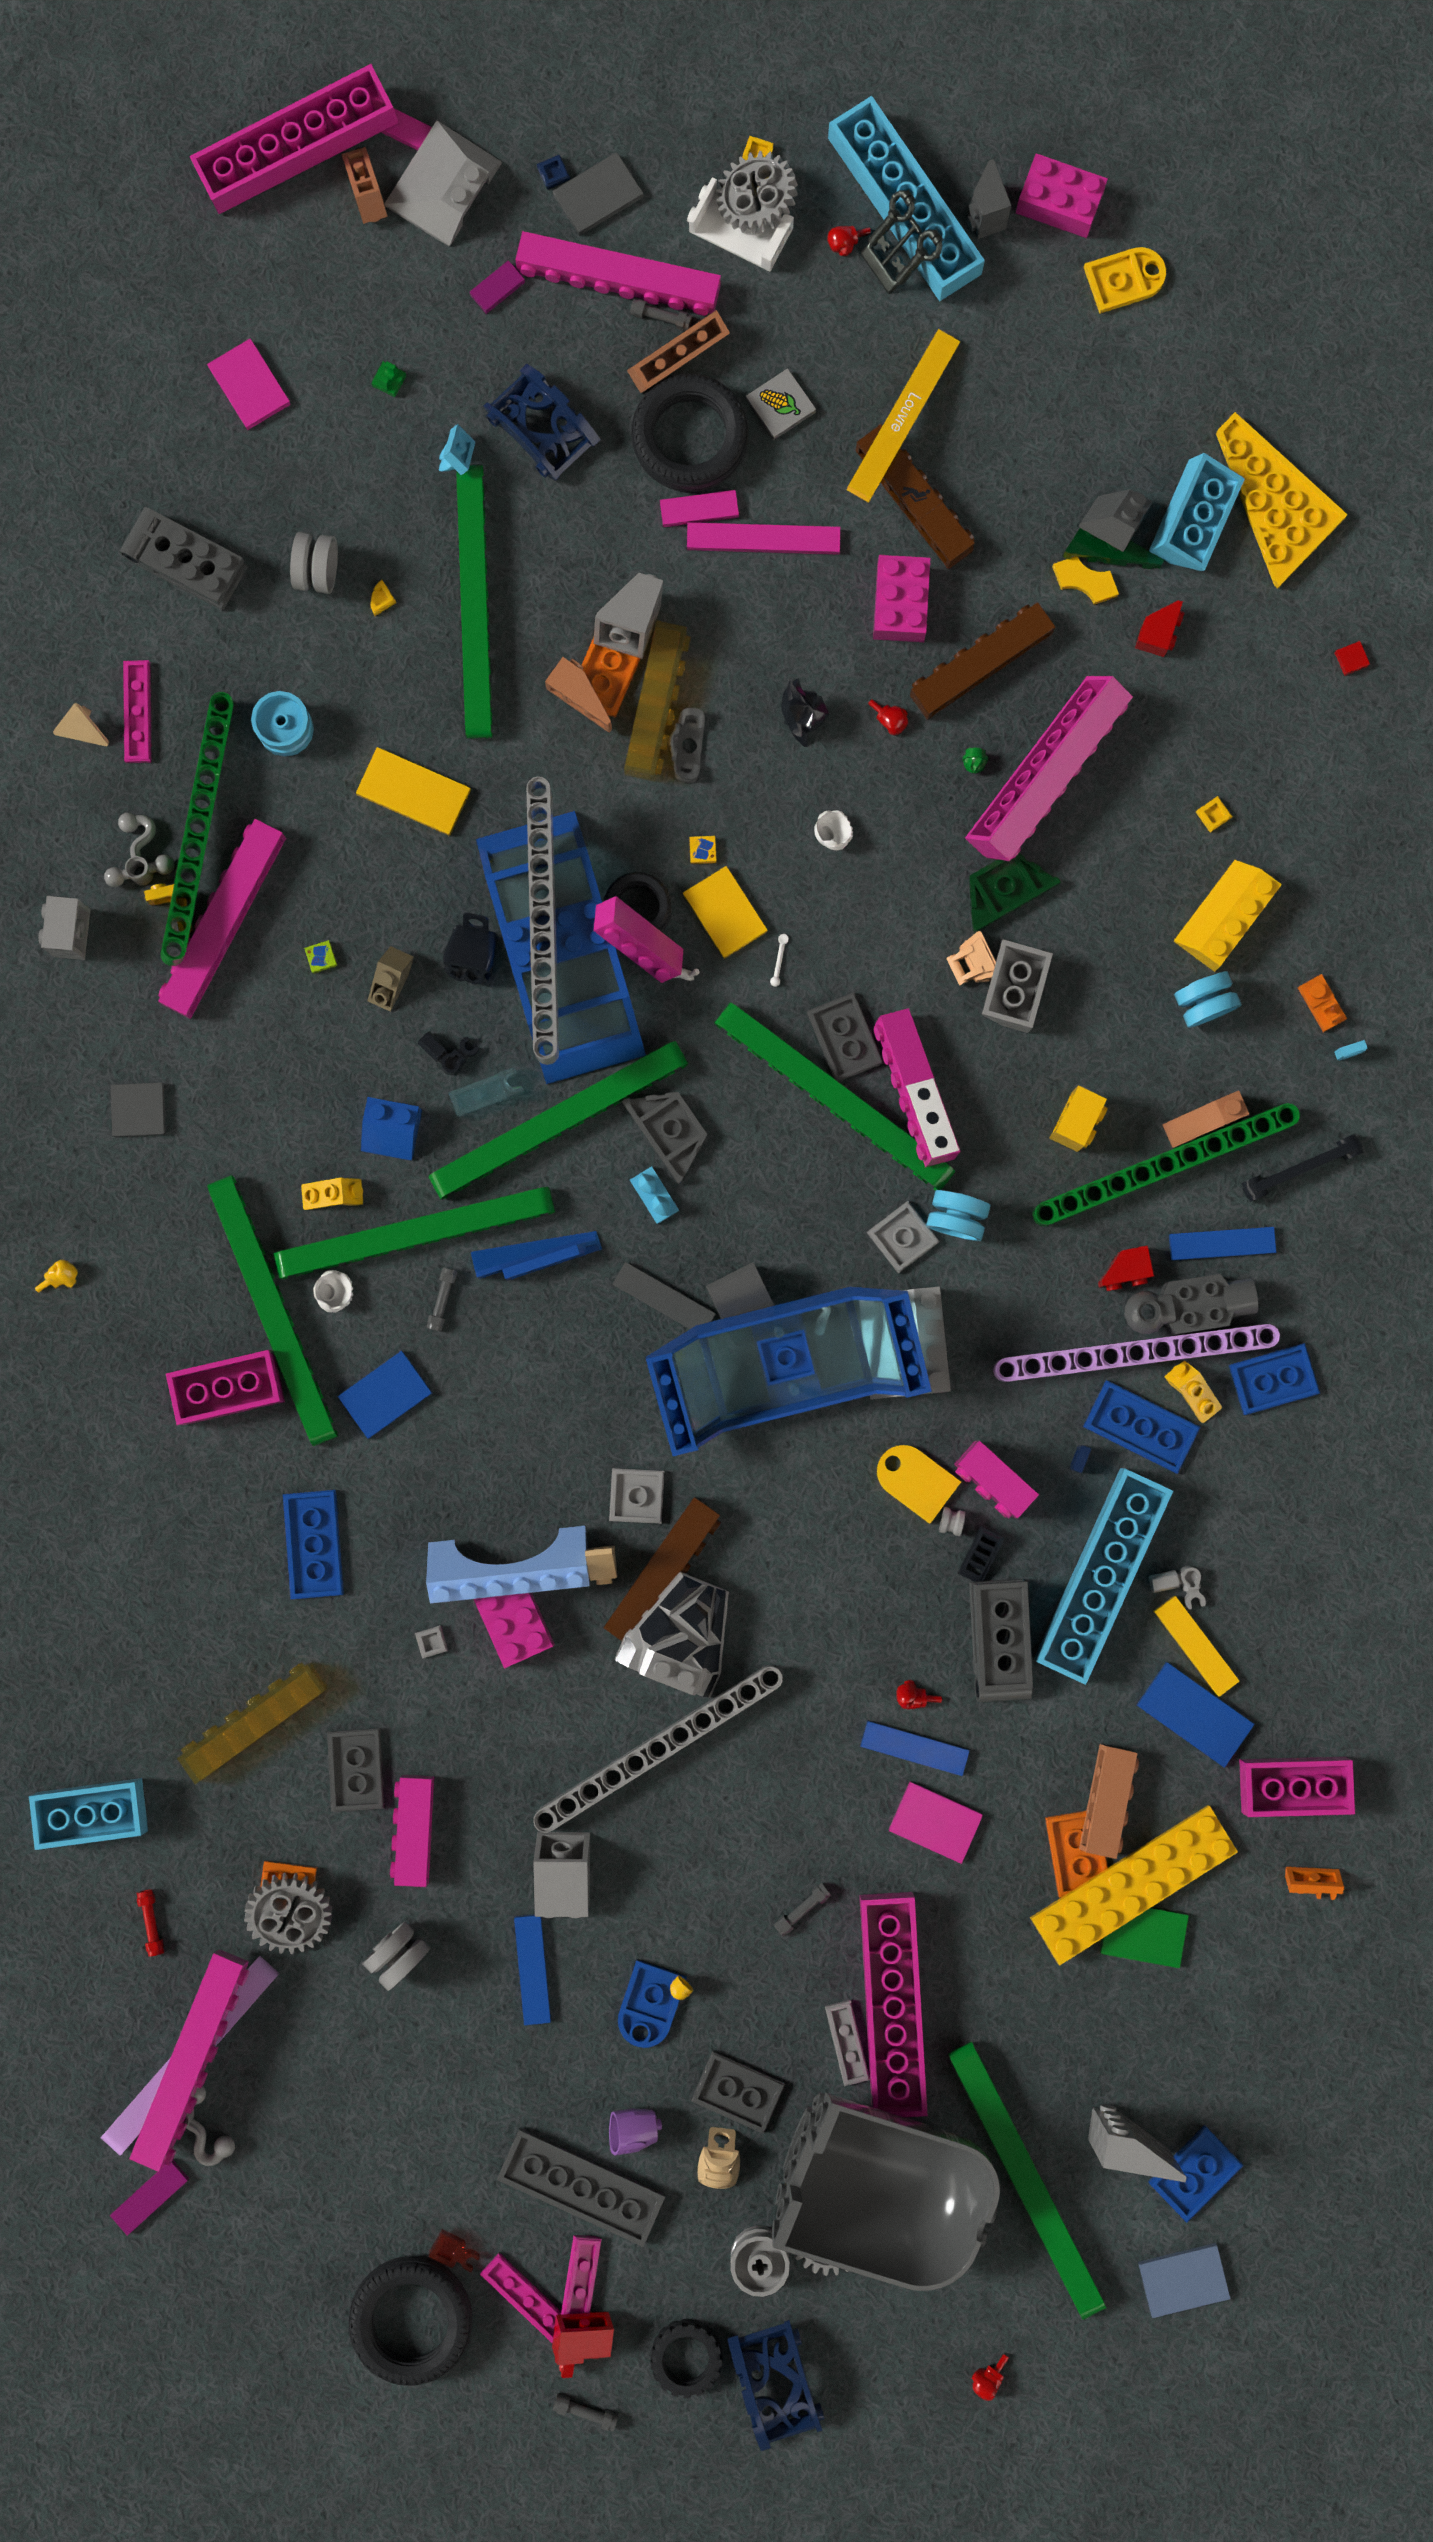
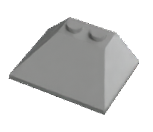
(442, 183)

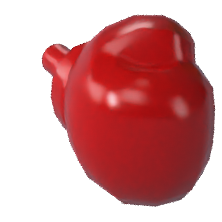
(843, 238)
(890, 717)
(911, 1697)
(988, 2380)

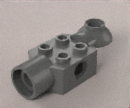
(1193, 1305)

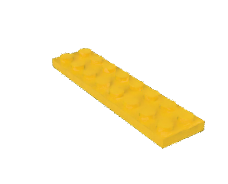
(1133, 1885)

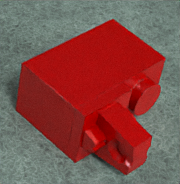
(581, 2338)

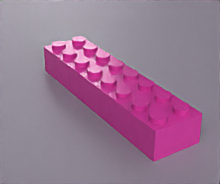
(294, 139)
(1049, 767)
(893, 2003)

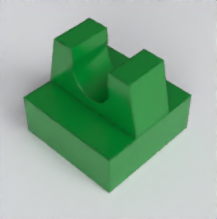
(388, 378)

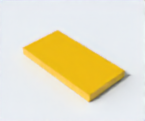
(413, 791)

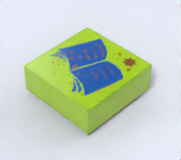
(320, 956)

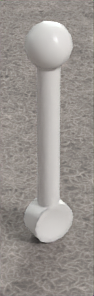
(783, 939)

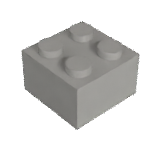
(64, 927)

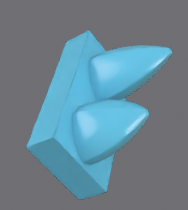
(457, 451)
(654, 1195)

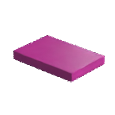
(248, 384)
(935, 1822)

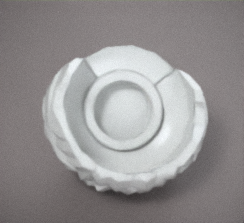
(833, 830)
(333, 1291)

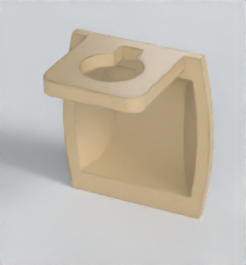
(718, 2165)

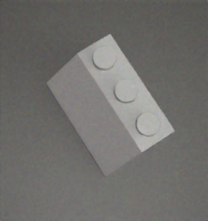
(1016, 985)

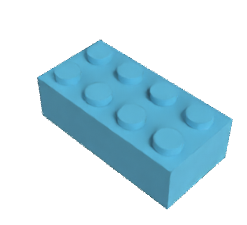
(88, 1814)

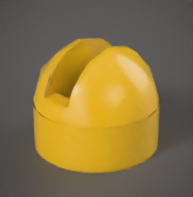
(680, 1988)

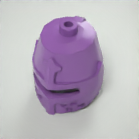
(632, 2130)

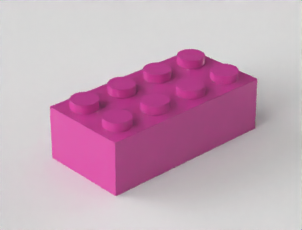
(225, 1387)
(1297, 1786)

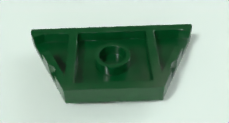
(1004, 888)

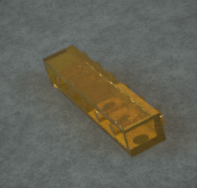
(656, 700)
(252, 1723)

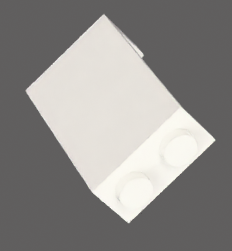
(756, 248)

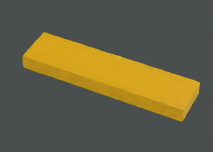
(1196, 1646)

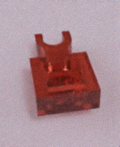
(450, 2249)

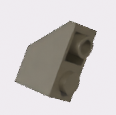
(390, 978)

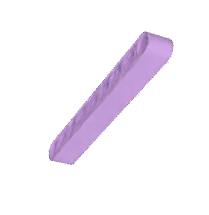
(131, 2120)

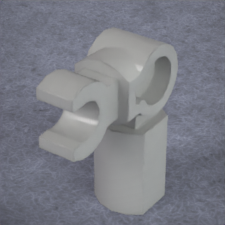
(1187, 1576)

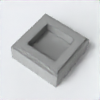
(431, 1641)

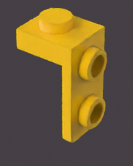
(162, 894)
(332, 1193)
(1194, 1390)

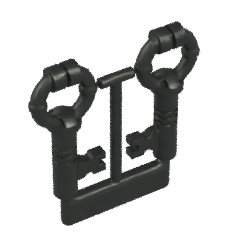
(905, 271)

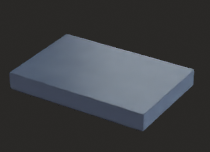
(1184, 2280)

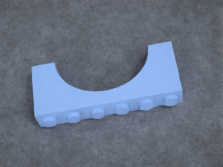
(458, 1578)

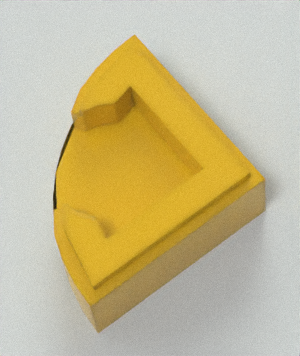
(381, 598)

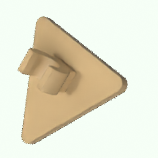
(79, 726)

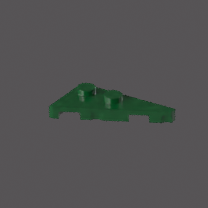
(1097, 550)

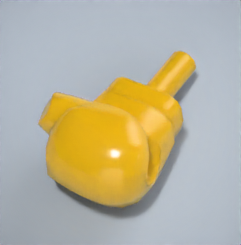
(59, 1273)

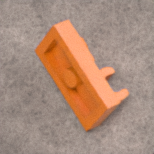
(1322, 1003)
(278, 1868)
(1314, 1881)

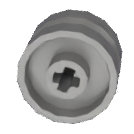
(314, 562)
(396, 1955)
(753, 2276)

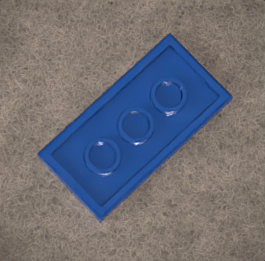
(1141, 1427)
(313, 1544)
(1195, 1714)

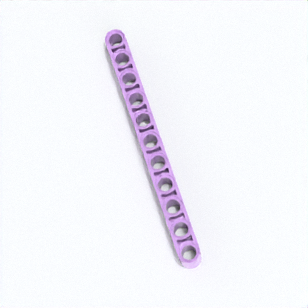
(1148, 1350)

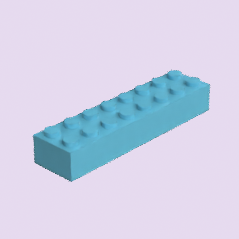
(887, 166)
(1103, 1575)

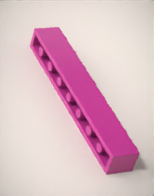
(617, 273)
(222, 918)
(189, 2060)

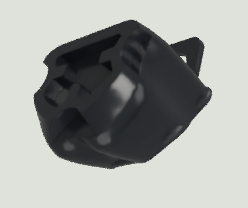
(471, 951)

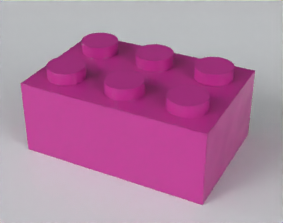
(1061, 195)
(901, 598)
(995, 1480)
(514, 1626)

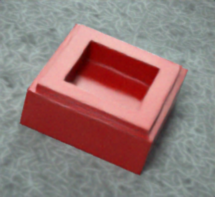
(1352, 658)

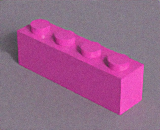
(638, 939)
(413, 1830)

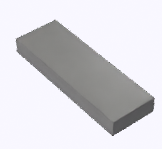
(847, 2042)

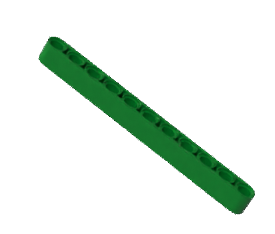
(474, 603)
(199, 816)
(830, 1093)
(555, 1120)
(1174, 1156)
(412, 1232)
(271, 1310)
(1027, 2181)

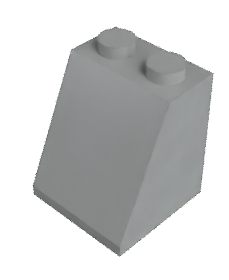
(630, 616)
(562, 1874)

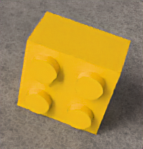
(1078, 1118)

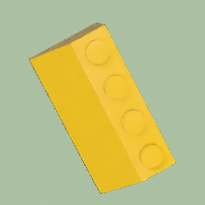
(1227, 913)

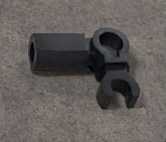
(450, 1062)

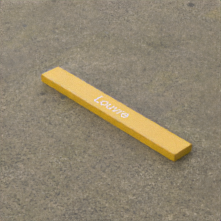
(903, 415)

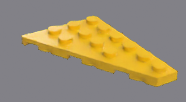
(1281, 503)

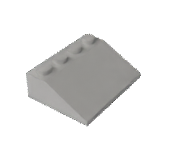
(930, 1327)
(1128, 2147)

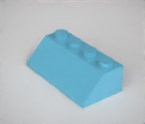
(1197, 513)

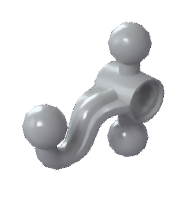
(163, 864)
(223, 2146)

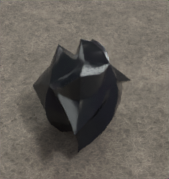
(802, 711)

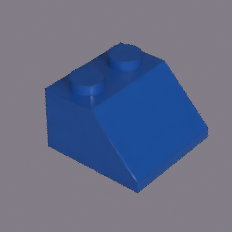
(390, 1128)

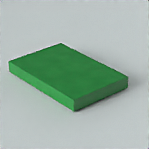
(1150, 1937)

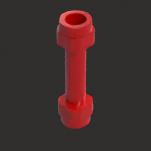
(154, 1945)

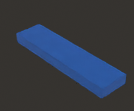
(1222, 1243)
(914, 1748)
(532, 1969)

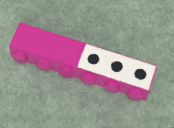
(916, 1088)

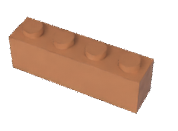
(678, 351)
(1108, 1801)

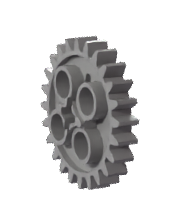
(778, 187)
(266, 1904)

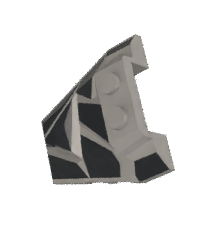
(680, 1637)

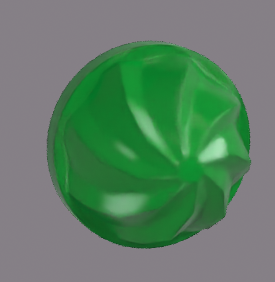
(975, 760)

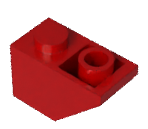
(1158, 628)
(1128, 1266)

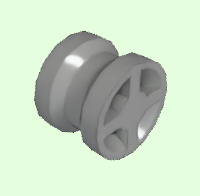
(952, 1521)

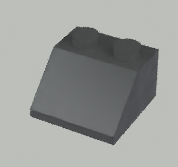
(989, 204)
(1116, 517)

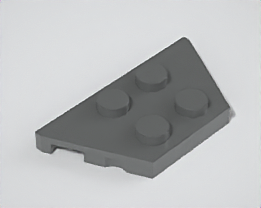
(669, 1129)

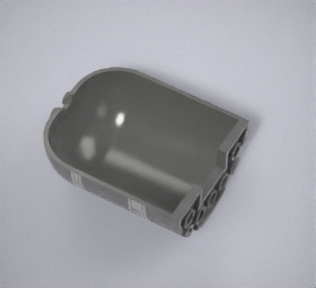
(884, 2195)

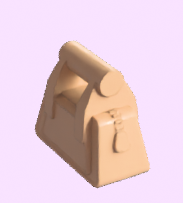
(978, 959)

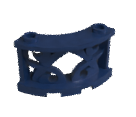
(529, 386)
(768, 2426)

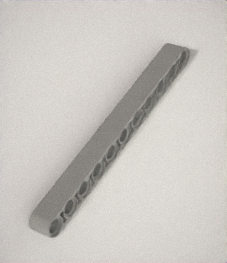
(538, 908)
(650, 1759)

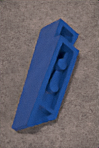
(533, 1256)

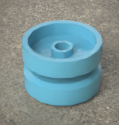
(281, 738)
(1207, 999)
(958, 1215)

